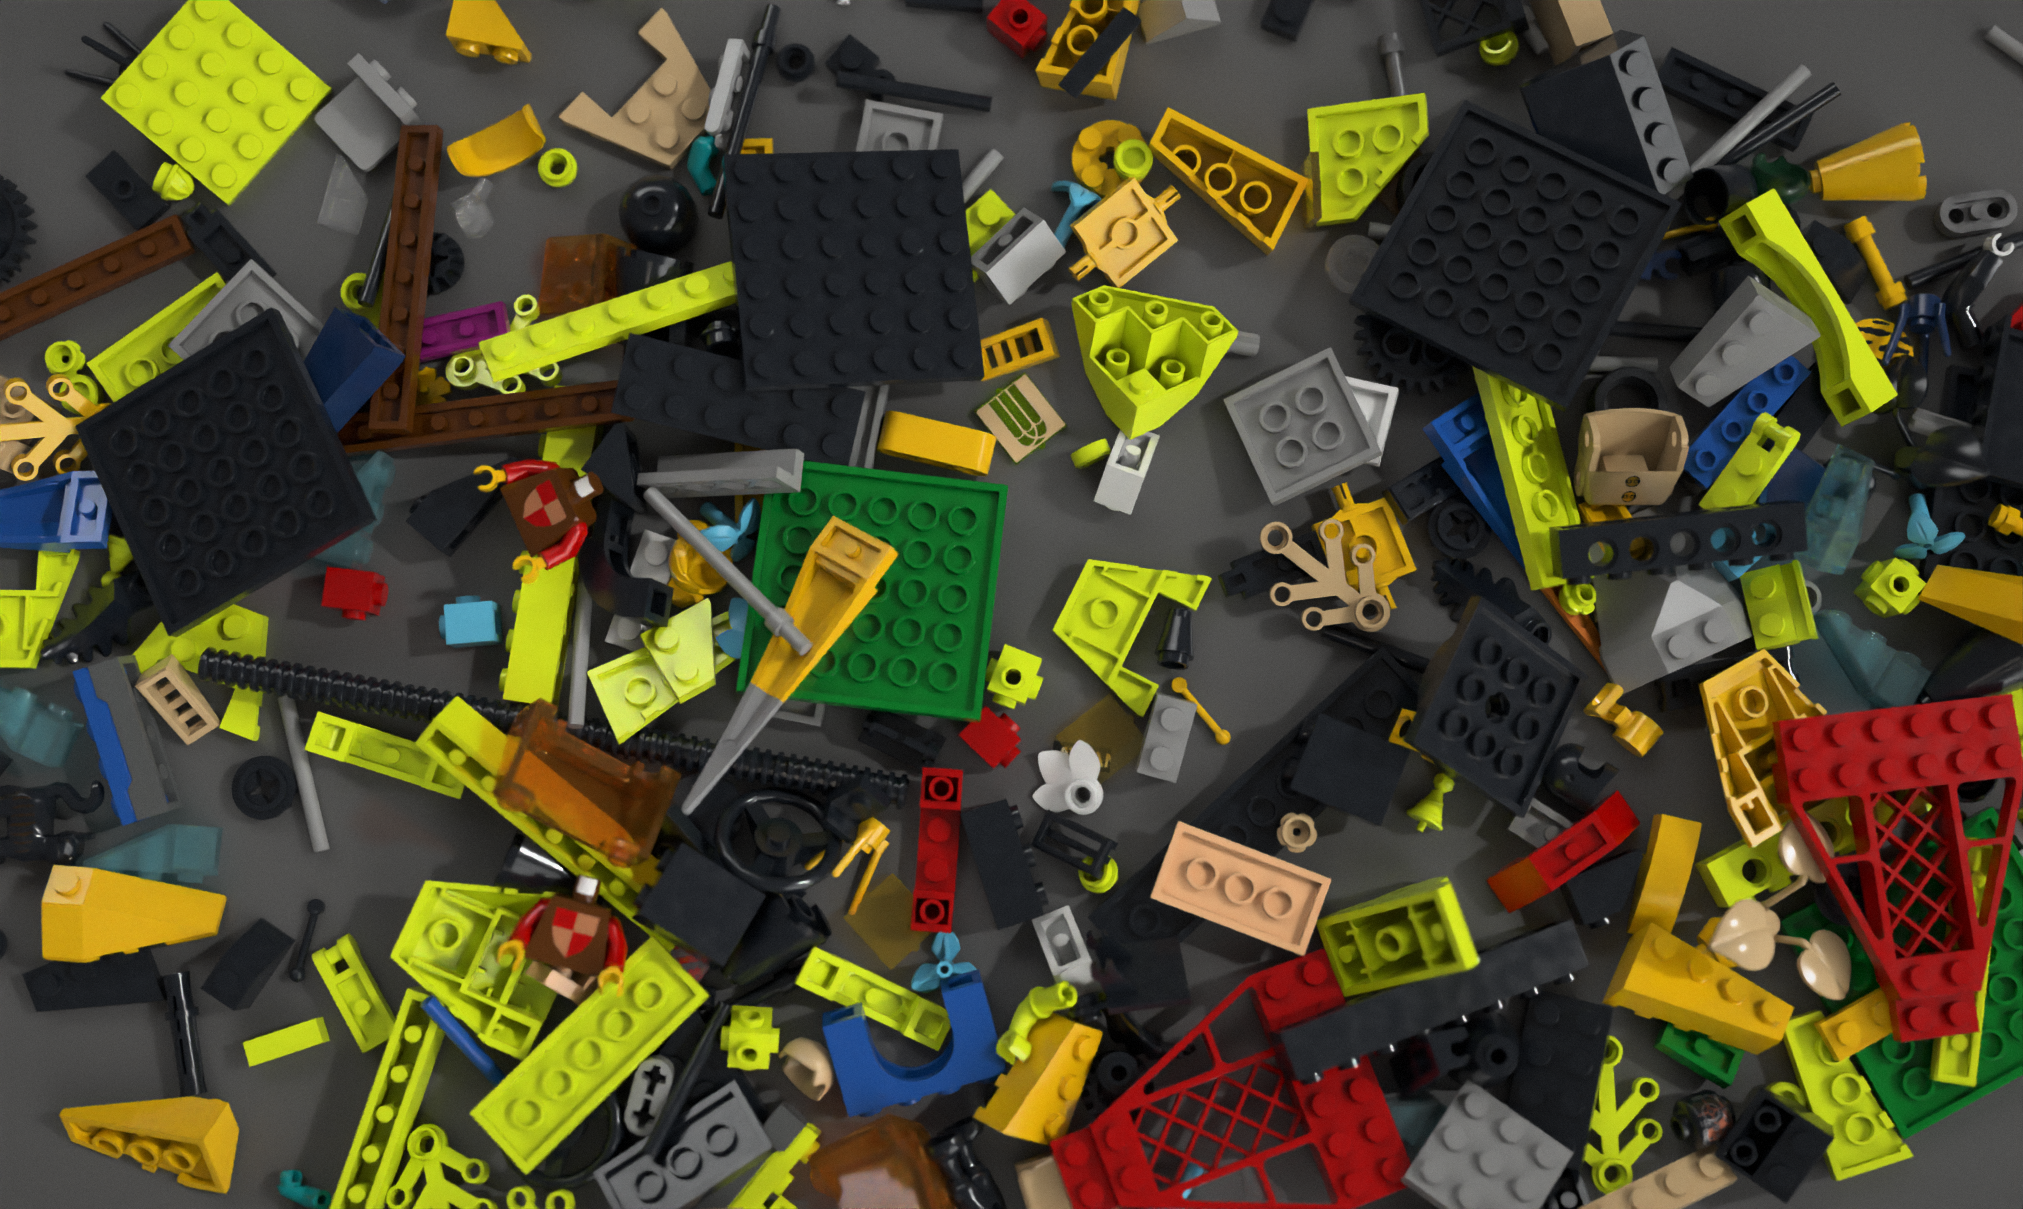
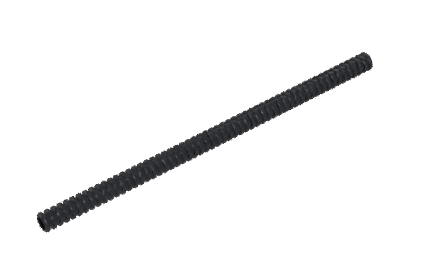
(426, 704)

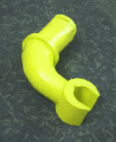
(1037, 1005)

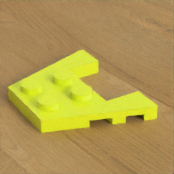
(1108, 613)
(30, 614)
(230, 630)

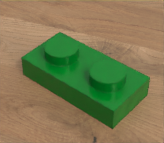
(1702, 1055)

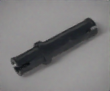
(184, 1033)

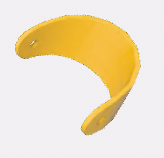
(498, 145)

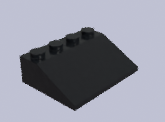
(1611, 111)

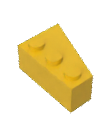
(1043, 1091)

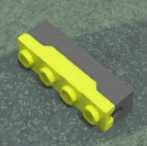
(793, 1140)

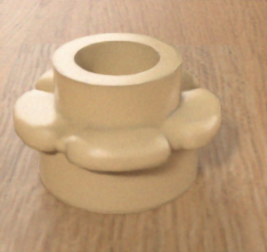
(1304, 824)

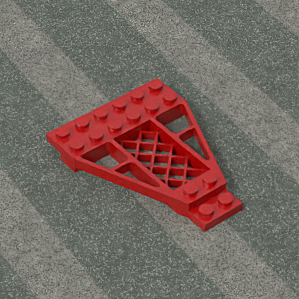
(1900, 751)
(1340, 1116)

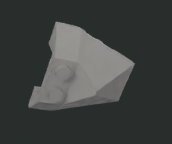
(1664, 620)

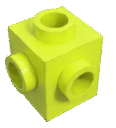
(1878, 588)
(1018, 662)
(750, 1037)

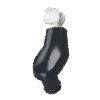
(1967, 288)

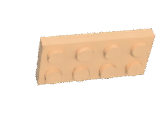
(1240, 888)

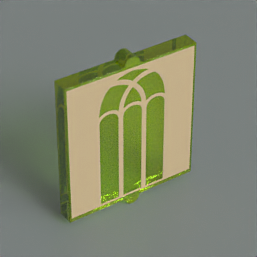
(1020, 418)

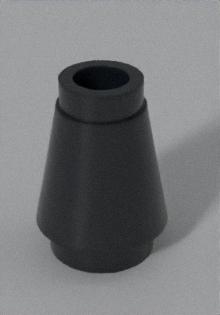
(1176, 640)

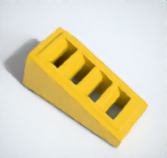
(1010, 336)

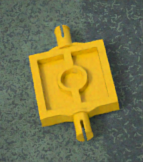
(1124, 232)
(1371, 525)

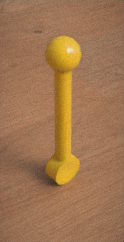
(1690, 229)
(1222, 736)

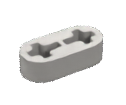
(641, 1092)

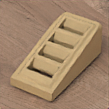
(180, 680)

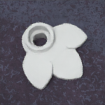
(1064, 777)

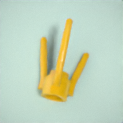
(870, 836)

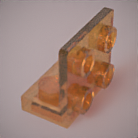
(579, 272)

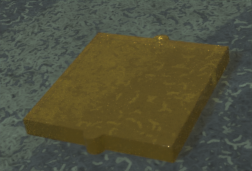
(1312, 193)
(1108, 733)
(885, 921)

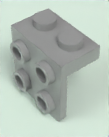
(367, 115)

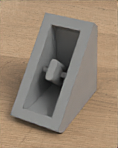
(1175, 17)

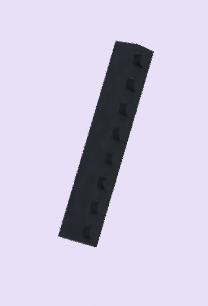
(1415, 1008)

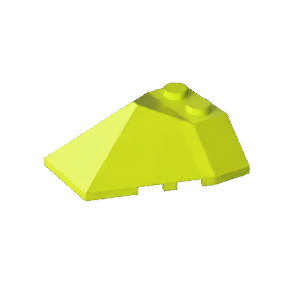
(453, 952)

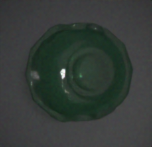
(1788, 179)

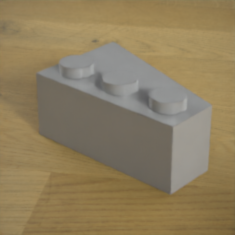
(1741, 342)

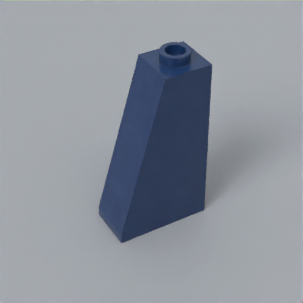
(349, 364)

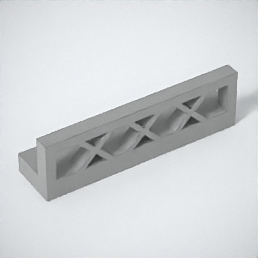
(726, 473)

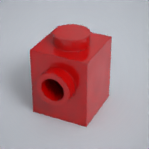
(1018, 26)
(354, 592)
(993, 738)

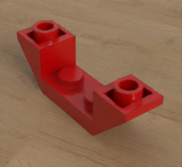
(937, 850)
(1565, 854)

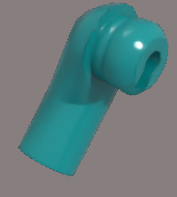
(699, 162)
(304, 1195)

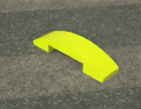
(380, 753)
(881, 998)

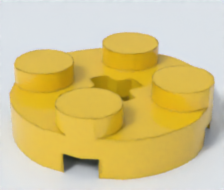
(1093, 144)

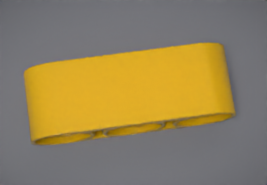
(936, 443)

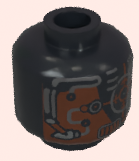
(1702, 1119)

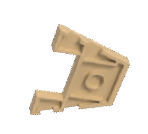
(663, 113)

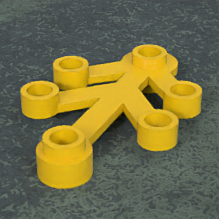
(51, 427)

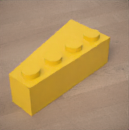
(1075, 36)
(1231, 178)
(1694, 992)

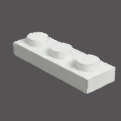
(649, 562)

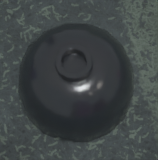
(658, 214)

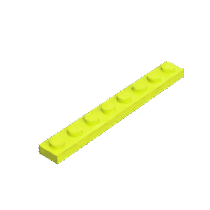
(608, 322)

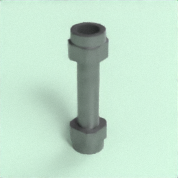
(1391, 49)

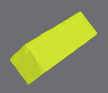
(286, 1041)

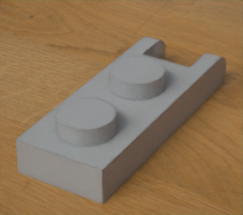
(727, 92)

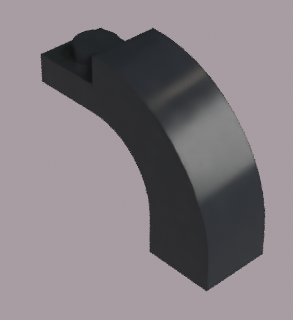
(607, 573)

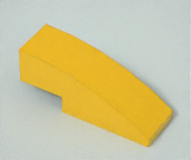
(1664, 872)

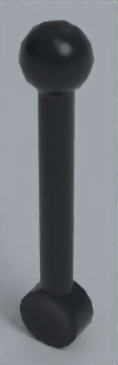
(315, 908)

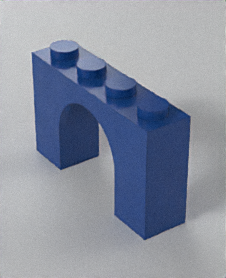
(874, 1082)

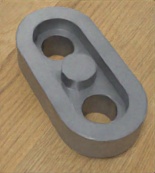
(1972, 212)

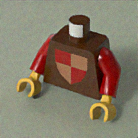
(548, 508)
(572, 935)

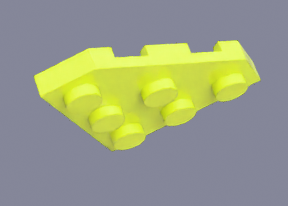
(1363, 150)

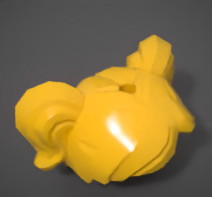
(691, 573)

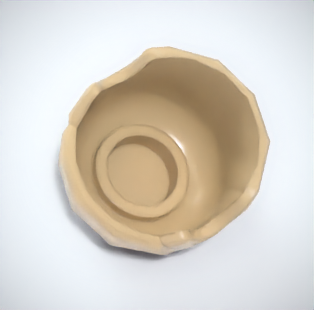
(809, 1067)

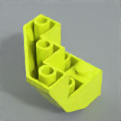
(1147, 353)

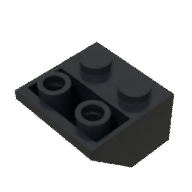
(1776, 1143)

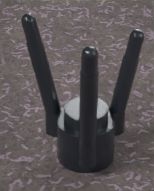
(123, 61)

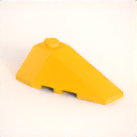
(1979, 597)
(111, 912)
(176, 1134)

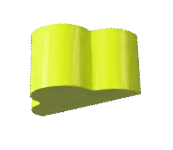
(1398, 938)

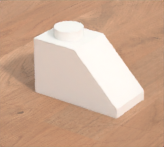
(1126, 471)
(1066, 950)

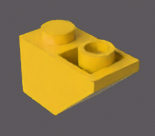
(484, 29)

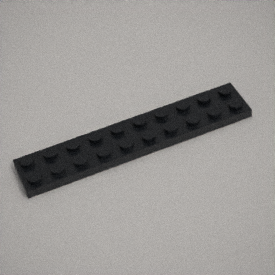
(1258, 800)

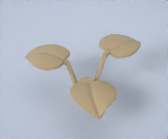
(1750, 929)

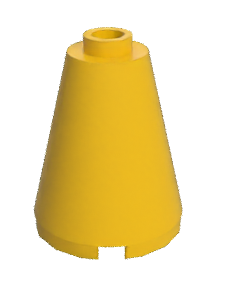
(1874, 169)

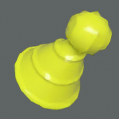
(119, 558)
(1429, 809)

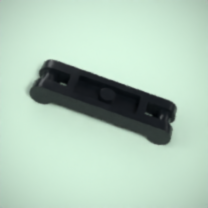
(1701, 672)

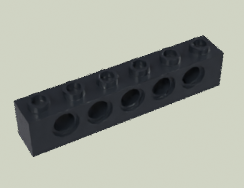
(1782, 520)

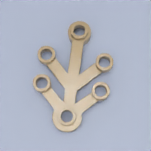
(1330, 580)

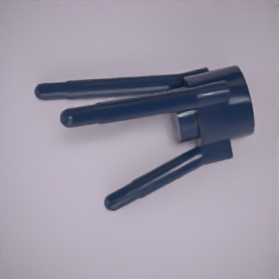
(1922, 315)

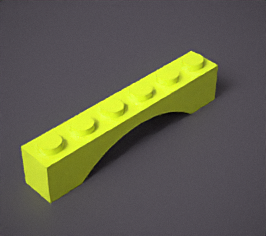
(1847, 367)

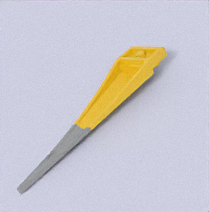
(826, 598)

